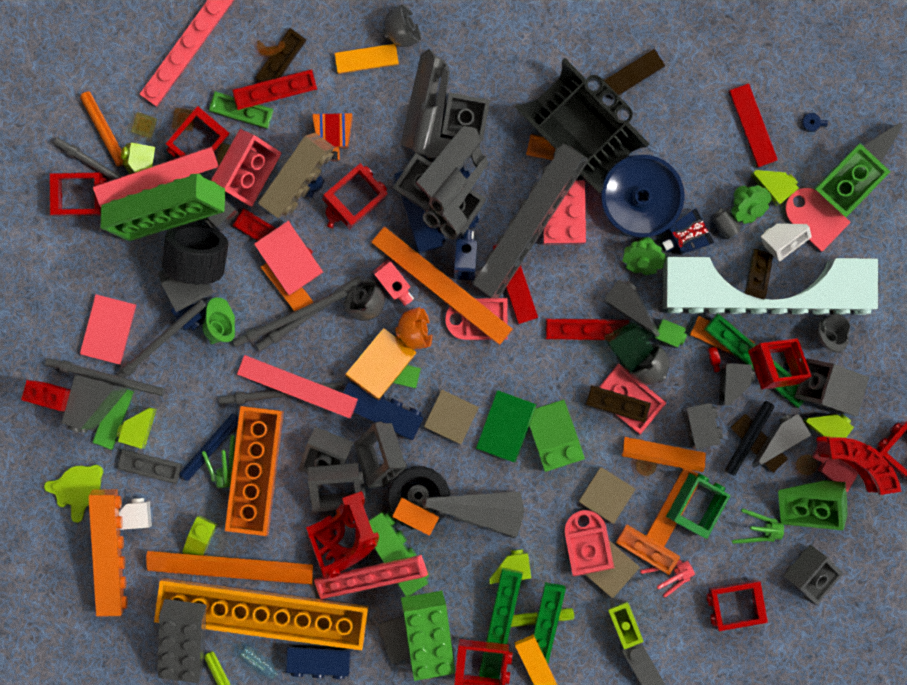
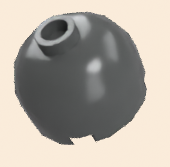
(399, 27)
(365, 301)
(653, 367)

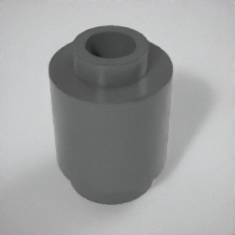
(725, 223)
(418, 488)

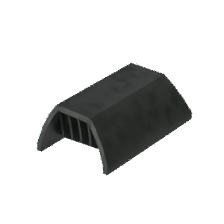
(579, 118)

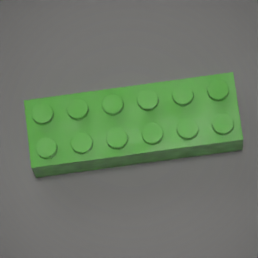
(163, 207)

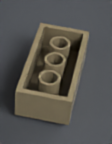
(296, 175)

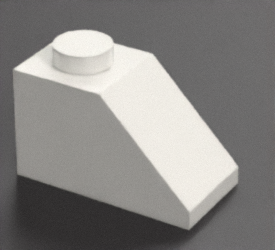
(785, 238)
(136, 514)

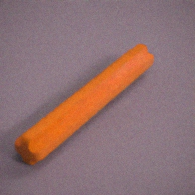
(102, 127)

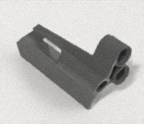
(423, 119)
(448, 186)

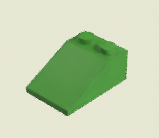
(852, 180)
(555, 436)
(814, 505)

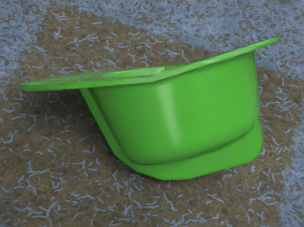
(219, 321)

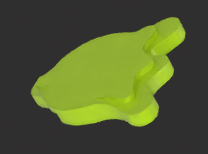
(75, 487)

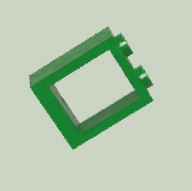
(713, 511)

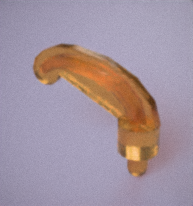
(270, 51)

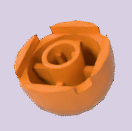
(413, 329)

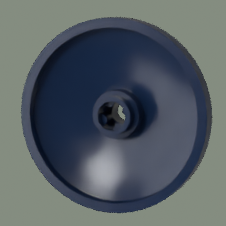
(648, 177)

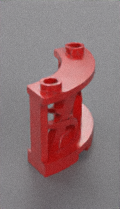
(868, 462)
(365, 540)

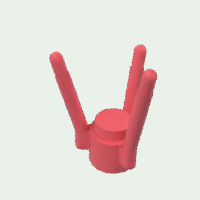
(682, 573)

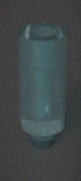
(258, 661)

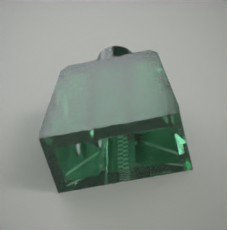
(630, 345)

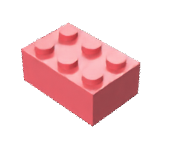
(246, 167)
(568, 221)

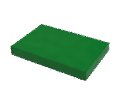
(506, 426)

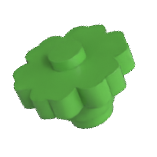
(750, 203)
(644, 257)

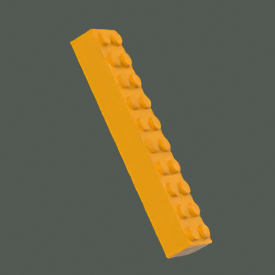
(271, 614)

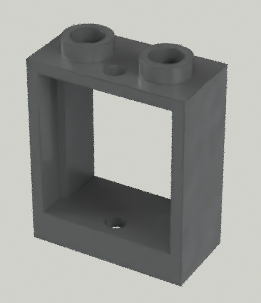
(333, 474)
(374, 474)

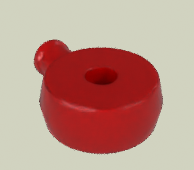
(331, 217)
(714, 358)

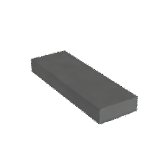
(149, 466)

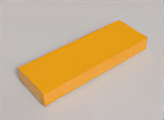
(366, 58)
(535, 661)

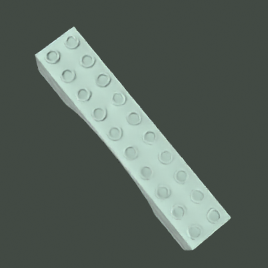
(840, 288)

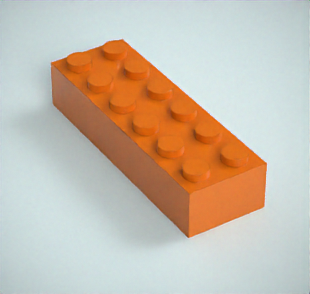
(254, 471)

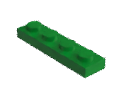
(548, 616)

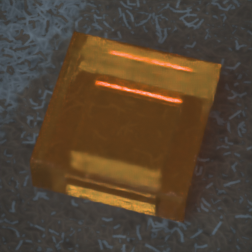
(180, 116)

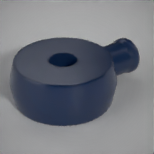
(817, 122)
(315, 187)

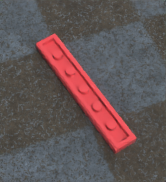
(153, 176)
(297, 386)
(372, 577)

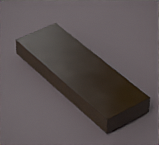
(278, 63)
(635, 72)
(758, 274)
(618, 403)
(740, 428)

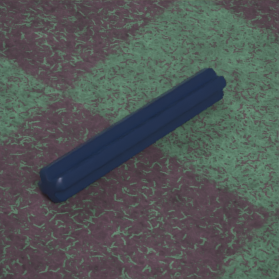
(210, 447)

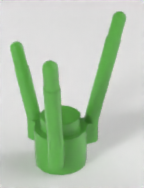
(223, 474)
(771, 531)

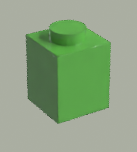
(671, 333)

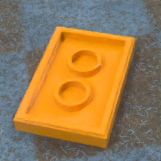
(380, 364)

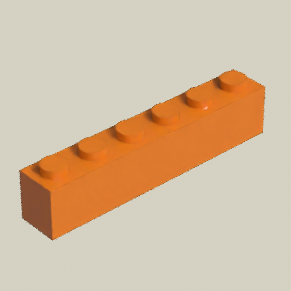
(106, 552)

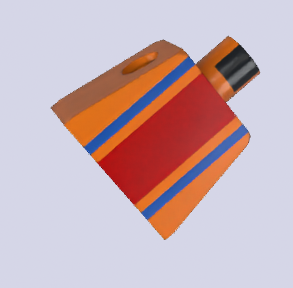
(335, 130)

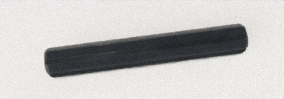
(749, 438)

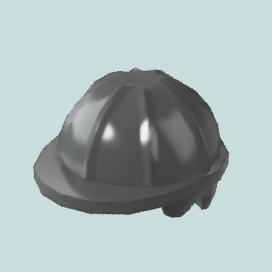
(833, 332)

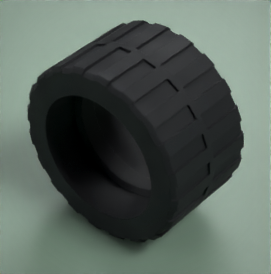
(195, 254)
(411, 473)

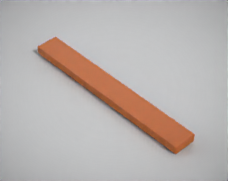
(442, 285)
(229, 567)

